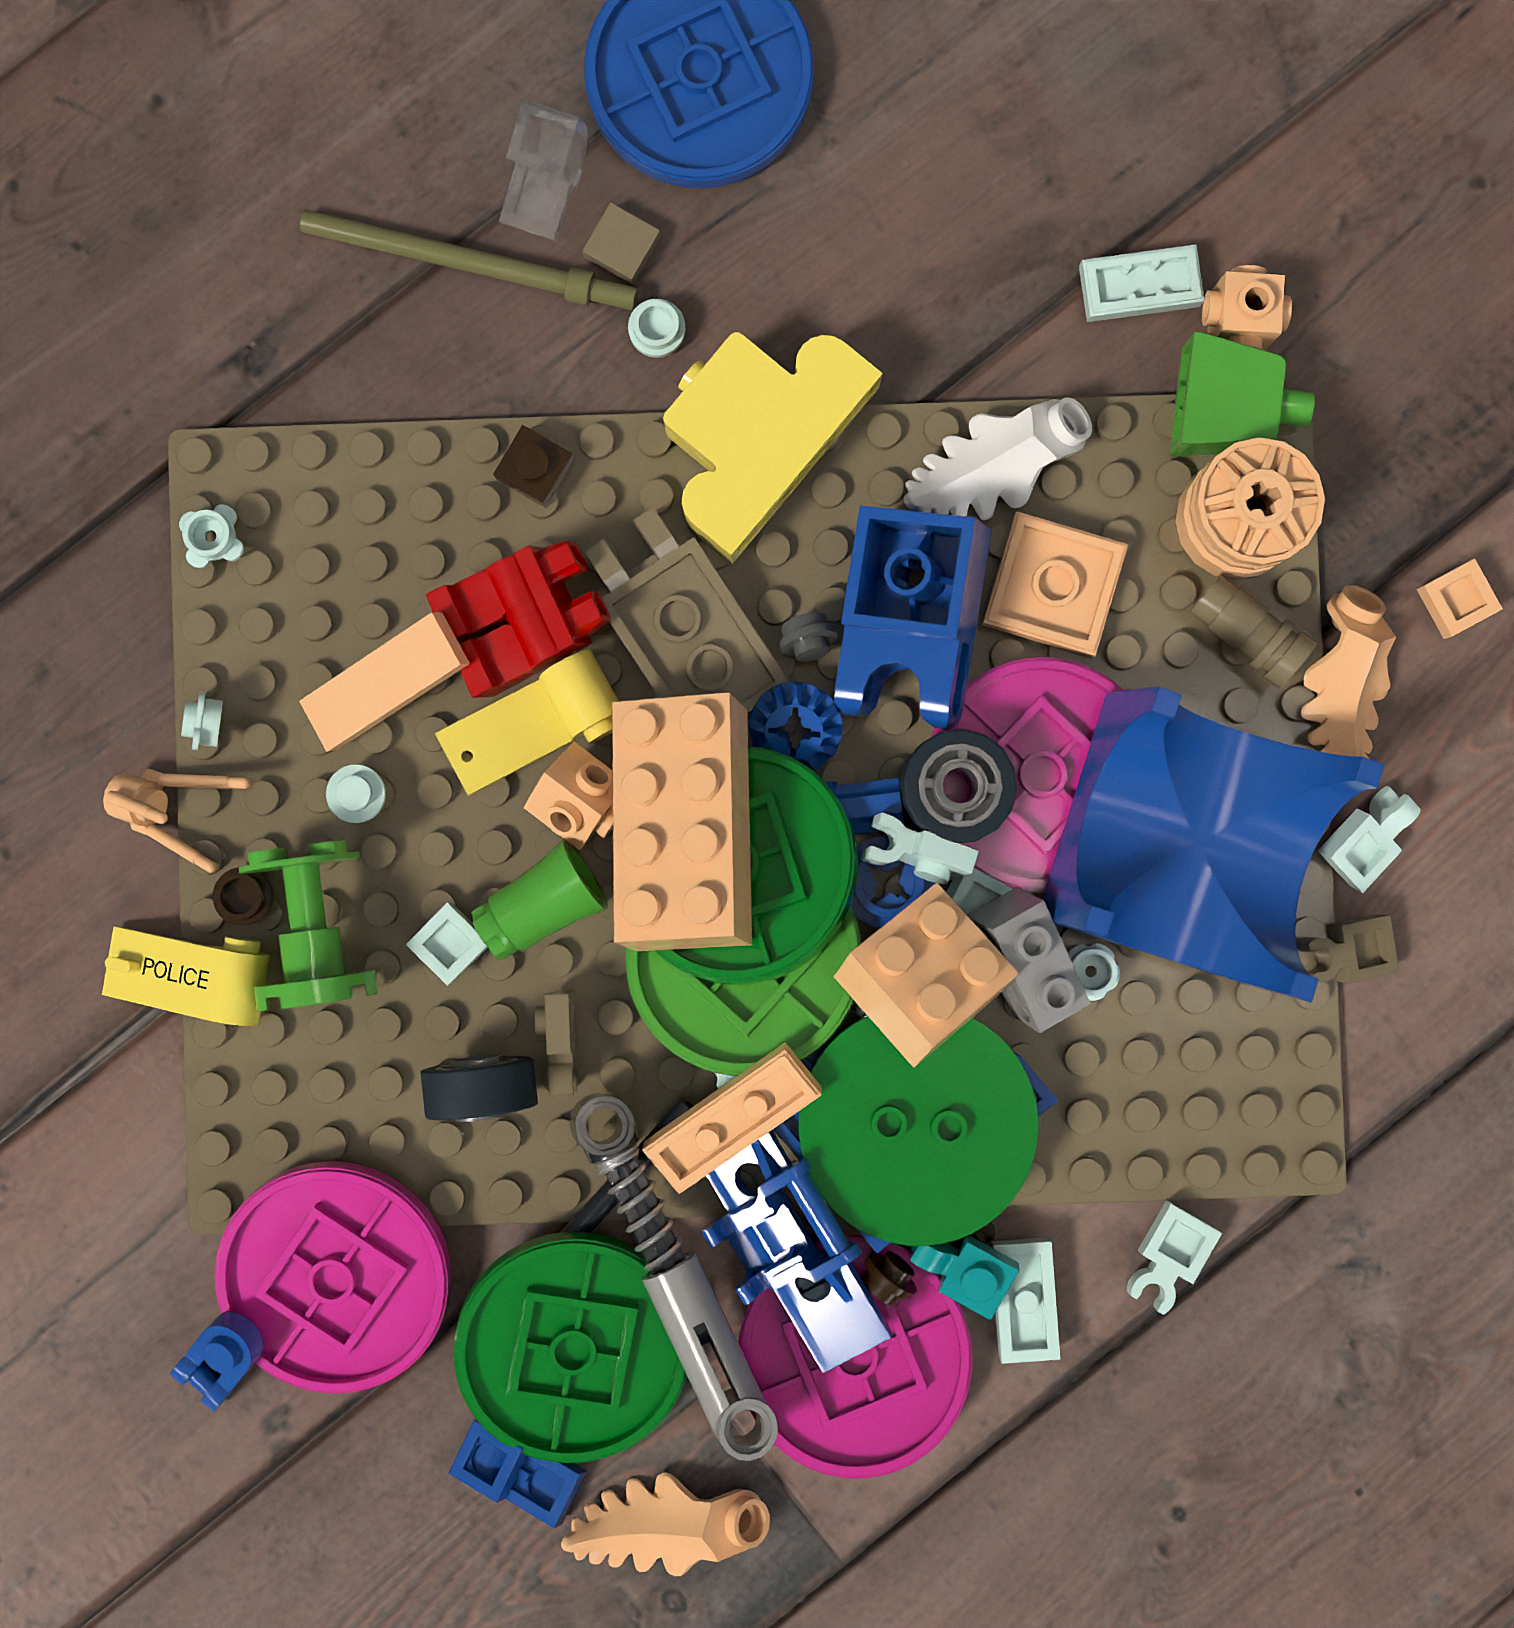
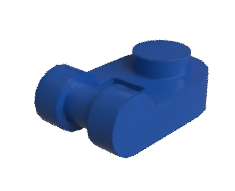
(229, 1347)

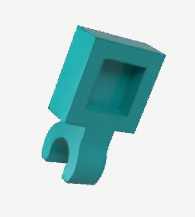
(971, 1275)

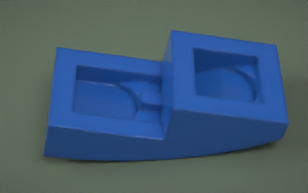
(503, 1473)

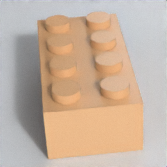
(681, 823)

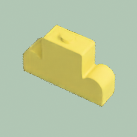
(760, 430)

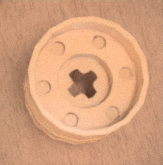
(1244, 543)

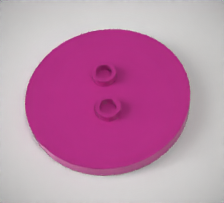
(1045, 723)
(335, 1275)
(876, 1407)

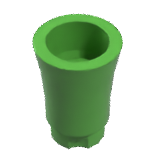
(539, 902)

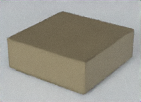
(621, 243)

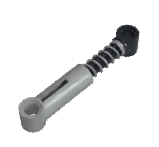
(678, 1286)

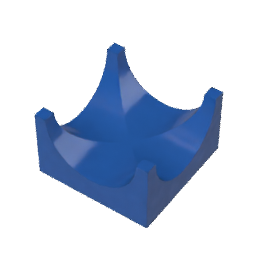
(1197, 839)

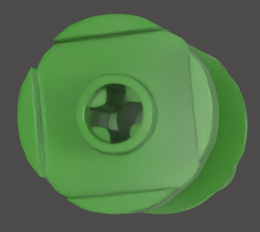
(311, 951)

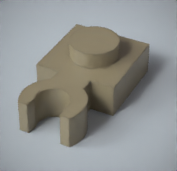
(1355, 951)
(557, 1027)

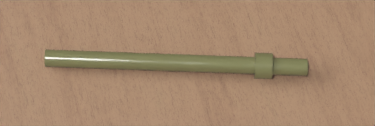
(577, 285)

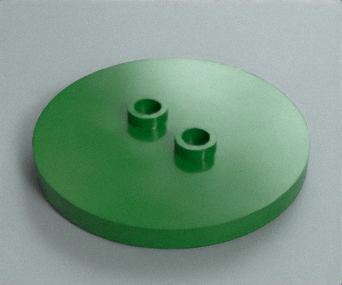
(799, 875)
(920, 1147)
(566, 1349)

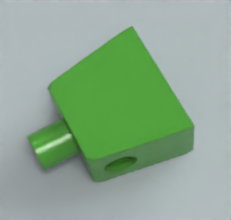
(1231, 396)

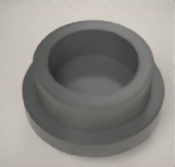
(807, 637)

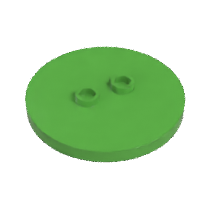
(737, 1025)

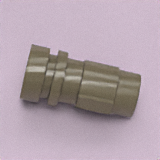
(1246, 625)

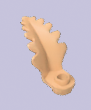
(1350, 675)
(668, 1526)

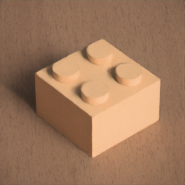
(925, 974)

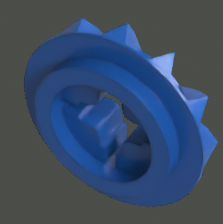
(816, 712)
(890, 905)

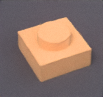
(1459, 599)

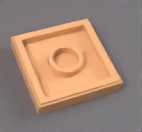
(1054, 584)

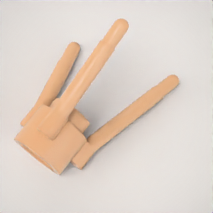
(144, 804)

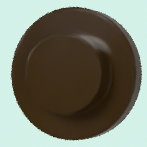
(242, 897)
(888, 1278)

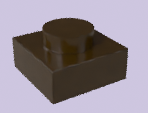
(533, 466)

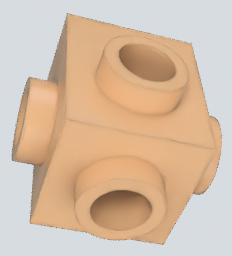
(1228, 312)
(575, 797)

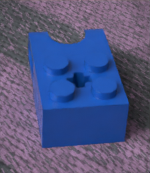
(908, 626)

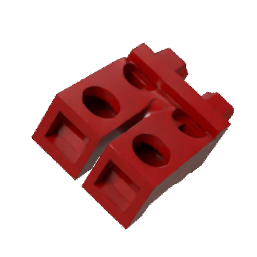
(519, 616)

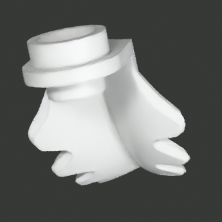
(998, 459)

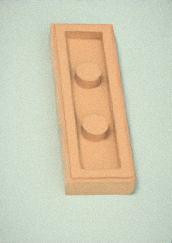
(384, 681)
(732, 1118)

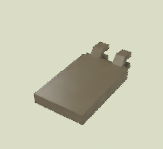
(683, 620)

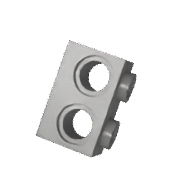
(1028, 938)

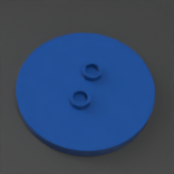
(699, 85)

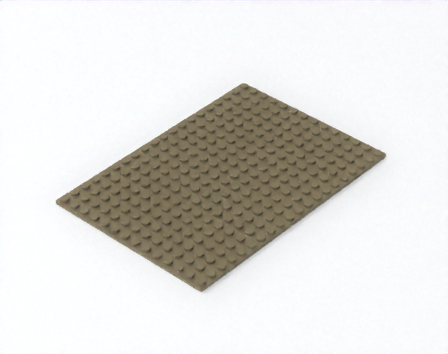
(345, 528)

